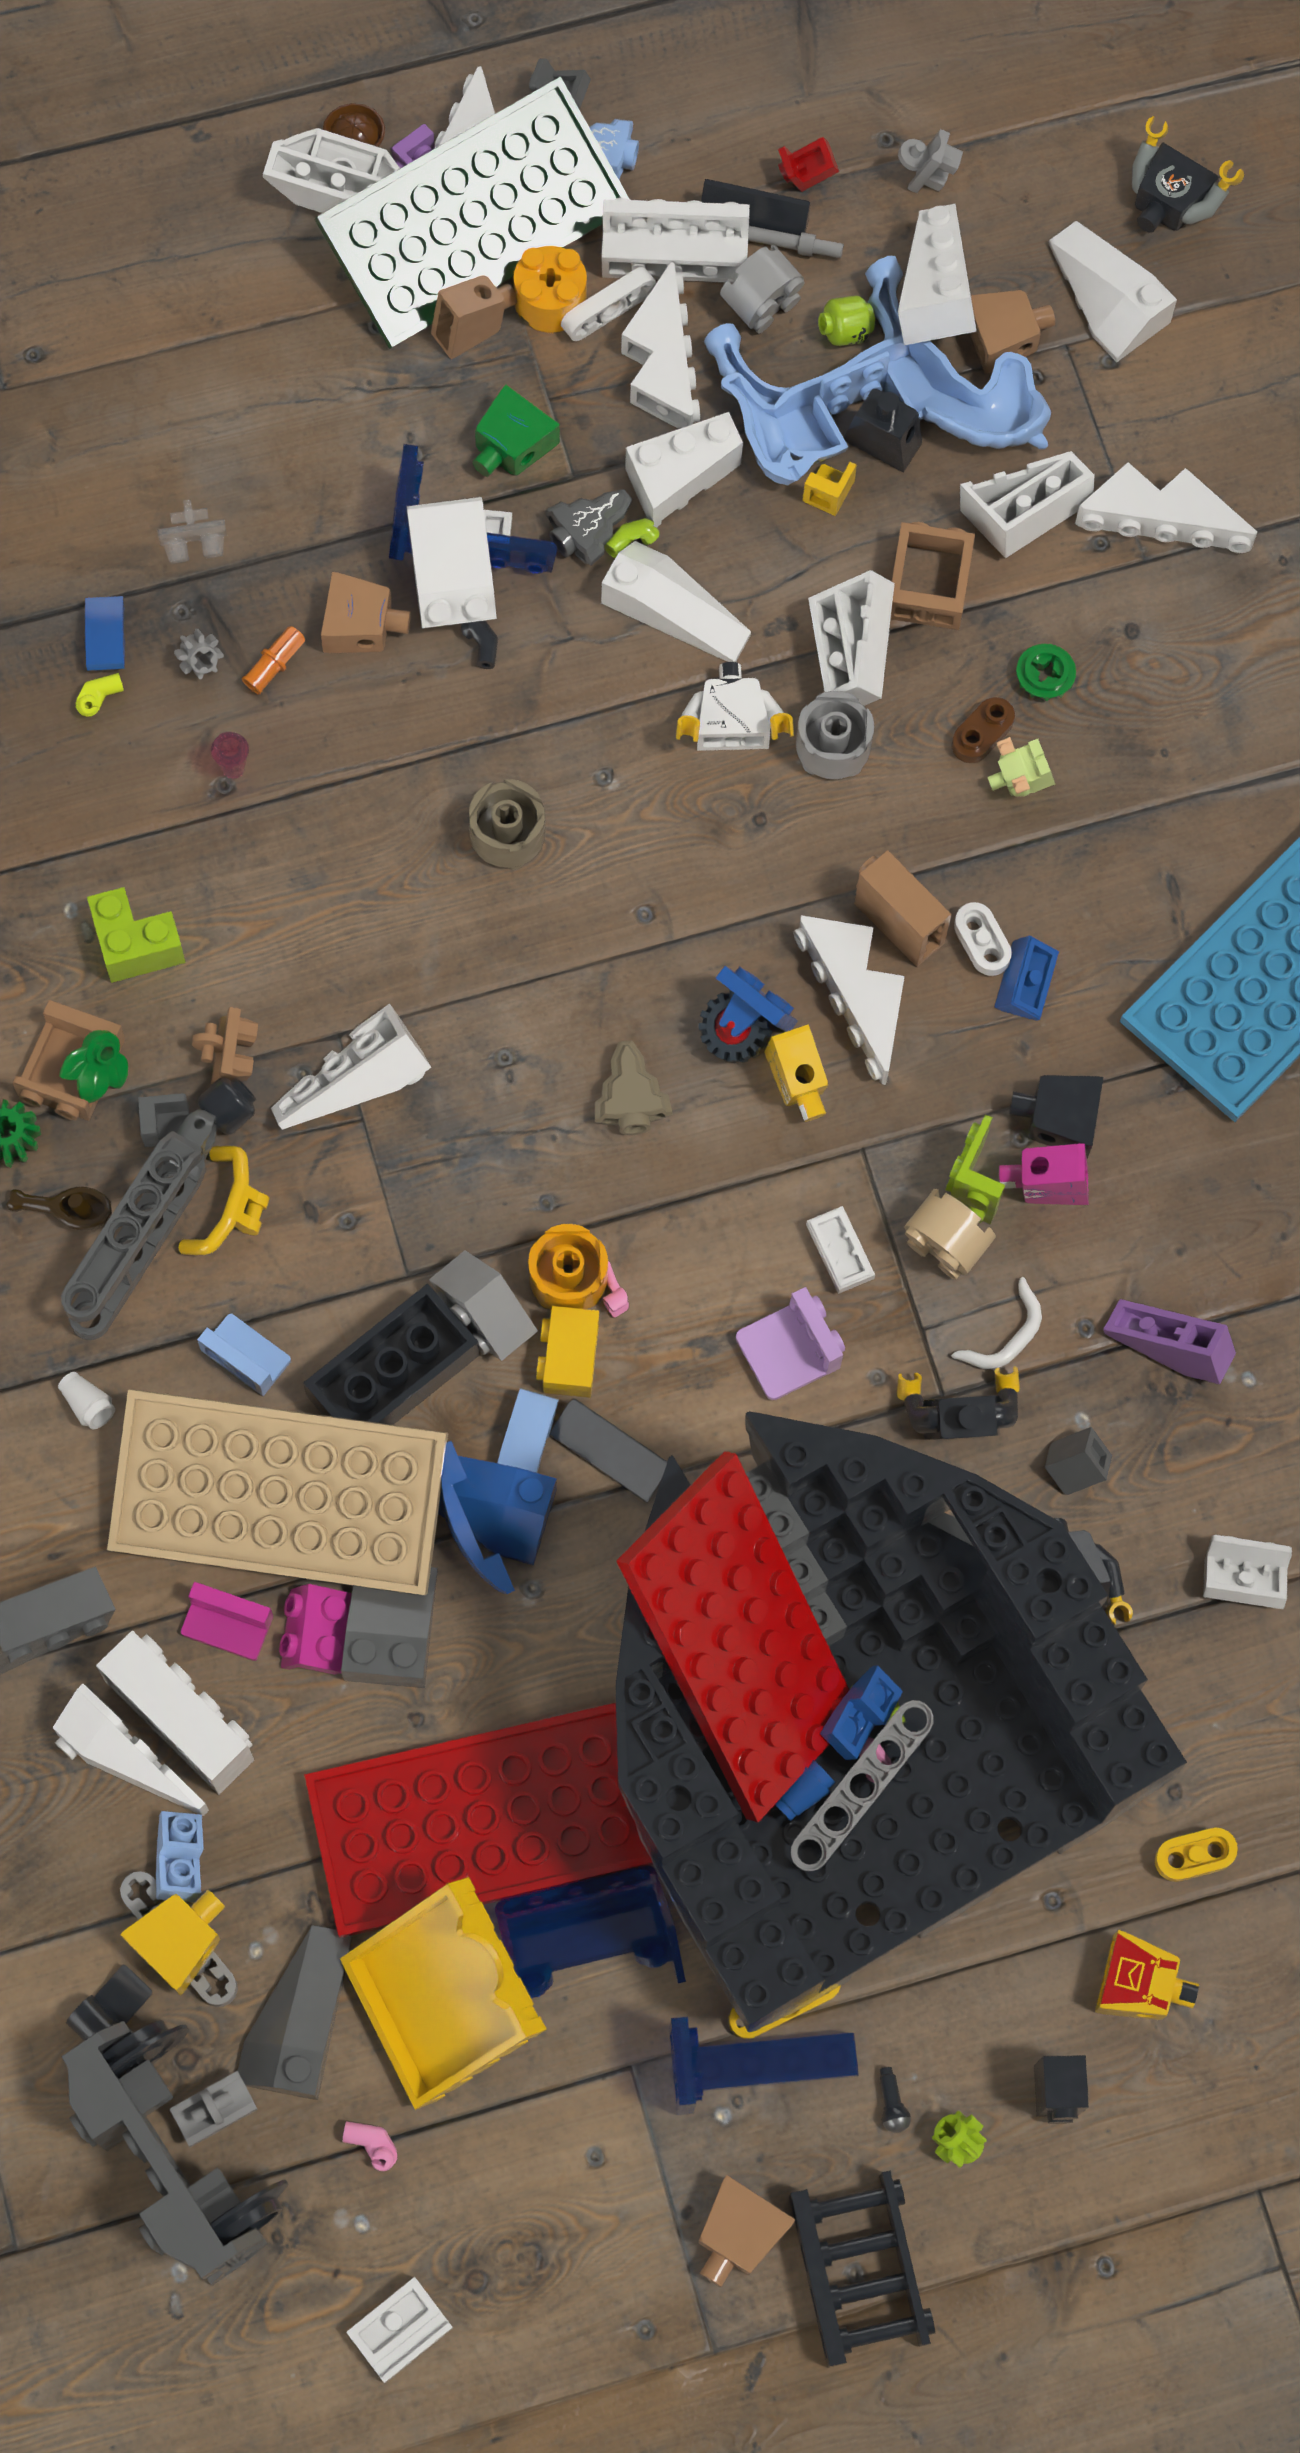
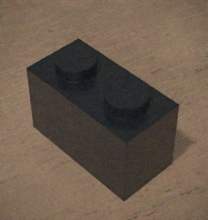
(1061, 2088)

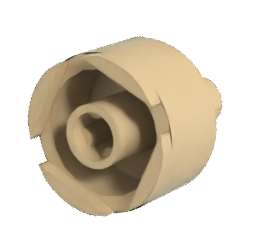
(948, 1233)

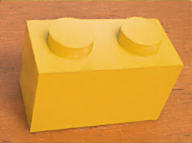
(570, 1351)

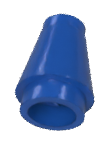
(806, 1791)

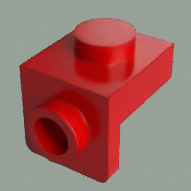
(808, 165)

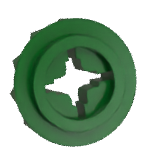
(1039, 658)

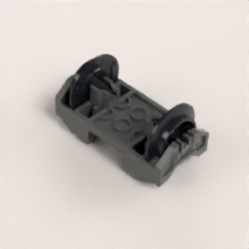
(112, 2095)

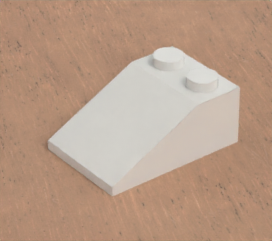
(451, 562)

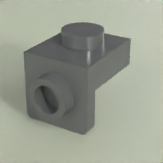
(575, 80)

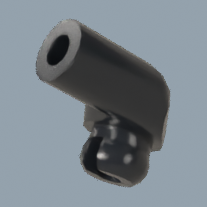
(486, 639)

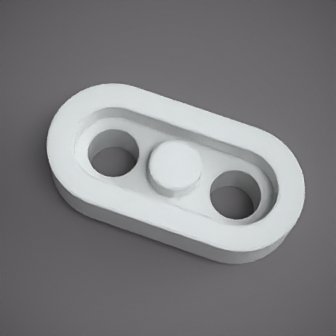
(983, 941)

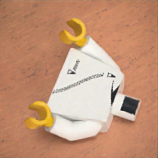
(733, 714)

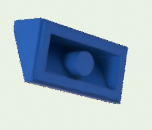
(1027, 978)

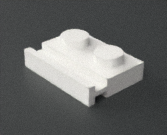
(399, 2330)

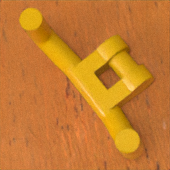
(233, 1215)

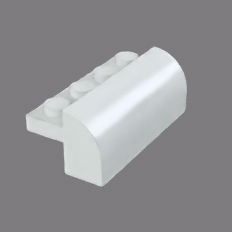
(698, 237)

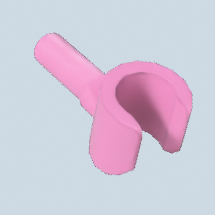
(617, 1300)

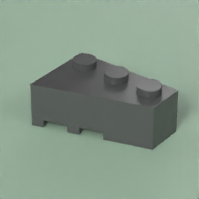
(52, 1617)

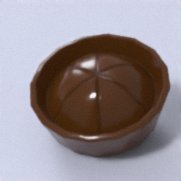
(356, 123)

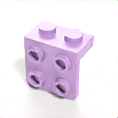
(791, 1346)

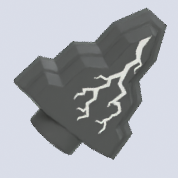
(587, 524)

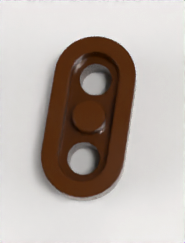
(985, 728)

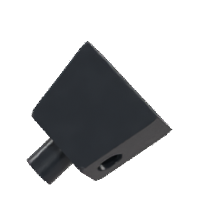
(886, 429)
(1061, 1109)

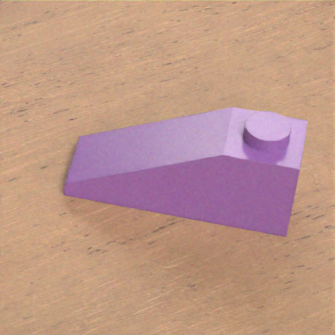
(1175, 1340)

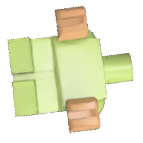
(1022, 769)

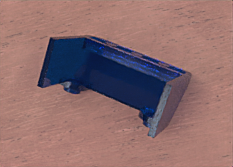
(589, 1924)

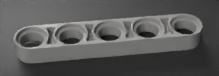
(869, 1765)

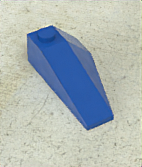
(505, 1507)

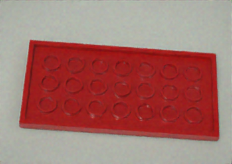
(737, 1634)
(497, 1807)

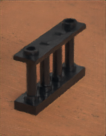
(830, 2298)

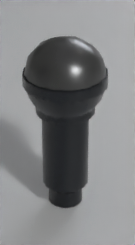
(895, 2115)

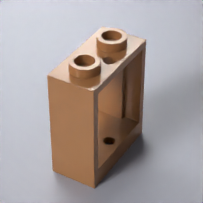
(923, 607)

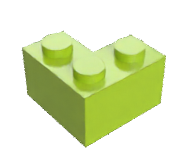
(130, 945)

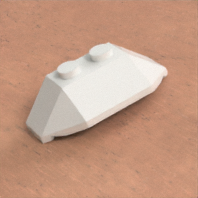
(325, 168)

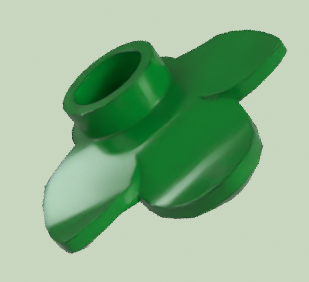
(96, 1065)

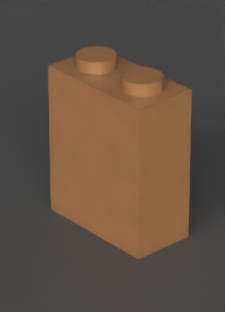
(901, 907)

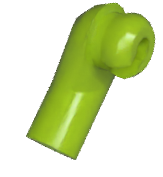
(629, 532)

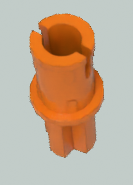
(273, 660)

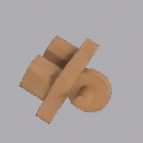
(231, 1031)

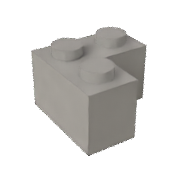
(484, 1303)

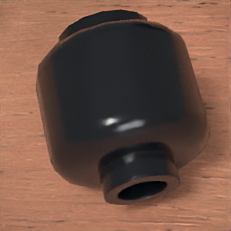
(230, 1104)

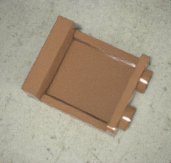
(60, 1036)

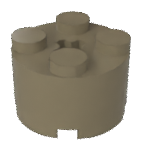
(490, 825)

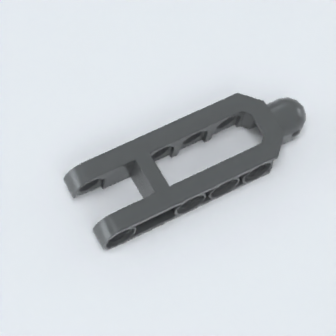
(108, 1269)

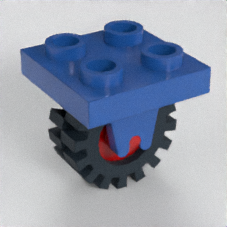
(740, 1021)

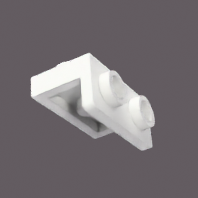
(1246, 1571)

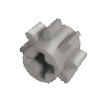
(206, 661)

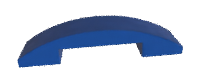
(490, 1567)

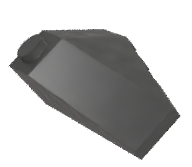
(294, 2031)

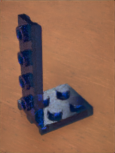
(504, 550)
(753, 2063)

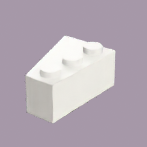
(682, 464)
(1026, 503)
(853, 634)

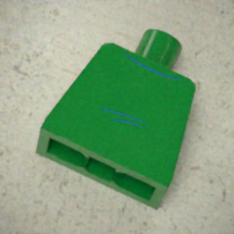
(513, 434)

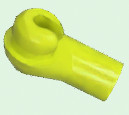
(94, 693)

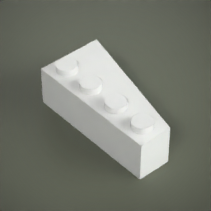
(936, 283)

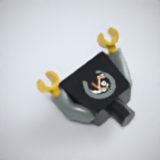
(1174, 187)

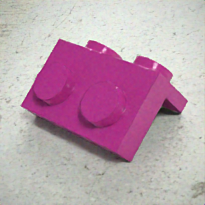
(315, 1628)

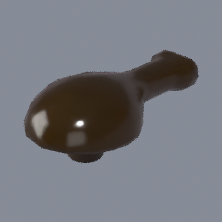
(76, 1207)

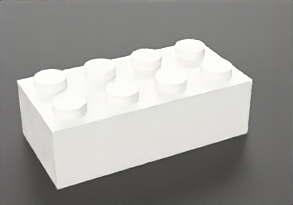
(175, 1712)

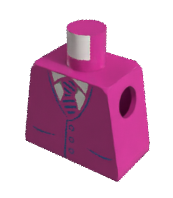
(1050, 1175)

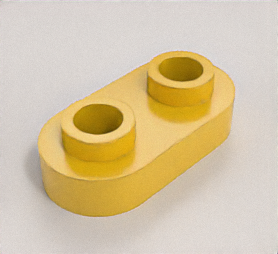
(1194, 1854)

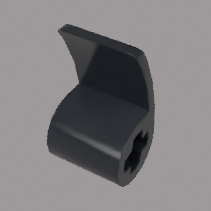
(111, 2005)

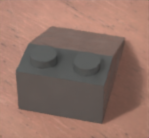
(388, 1636)

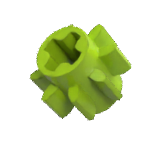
(959, 2139)

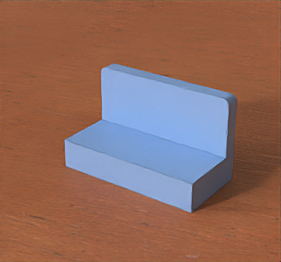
(244, 1353)

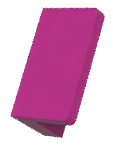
(226, 1621)

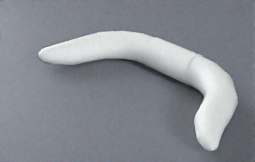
(1016, 1343)

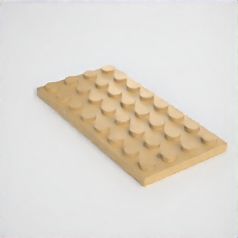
(277, 1491)

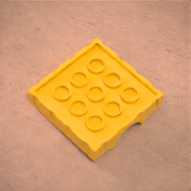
(442, 1993)

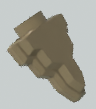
(631, 1094)

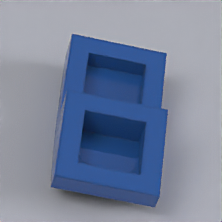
(104, 633)
(863, 1707)

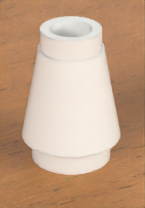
(87, 1401)

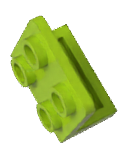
(969, 1187)

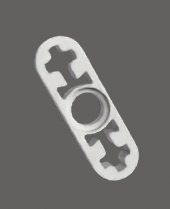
(608, 304)

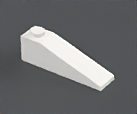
(1115, 293)
(666, 598)
(372, 1065)
(104, 1742)

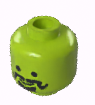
(846, 320)

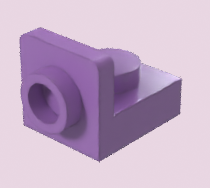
(413, 146)

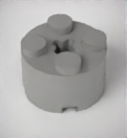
(763, 288)
(828, 754)

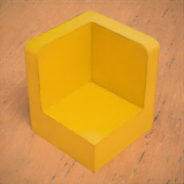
(829, 487)

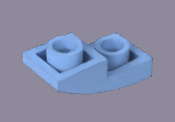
(528, 1430)
(178, 1856)

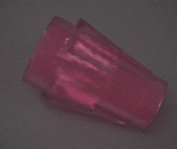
(230, 753)

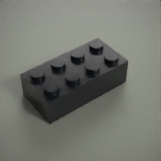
(395, 1363)

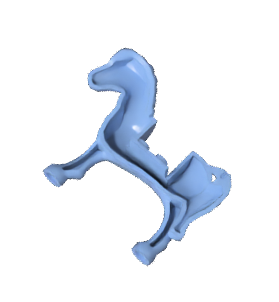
(794, 424)

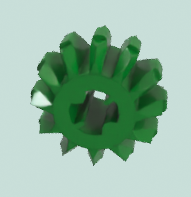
(23, 1132)

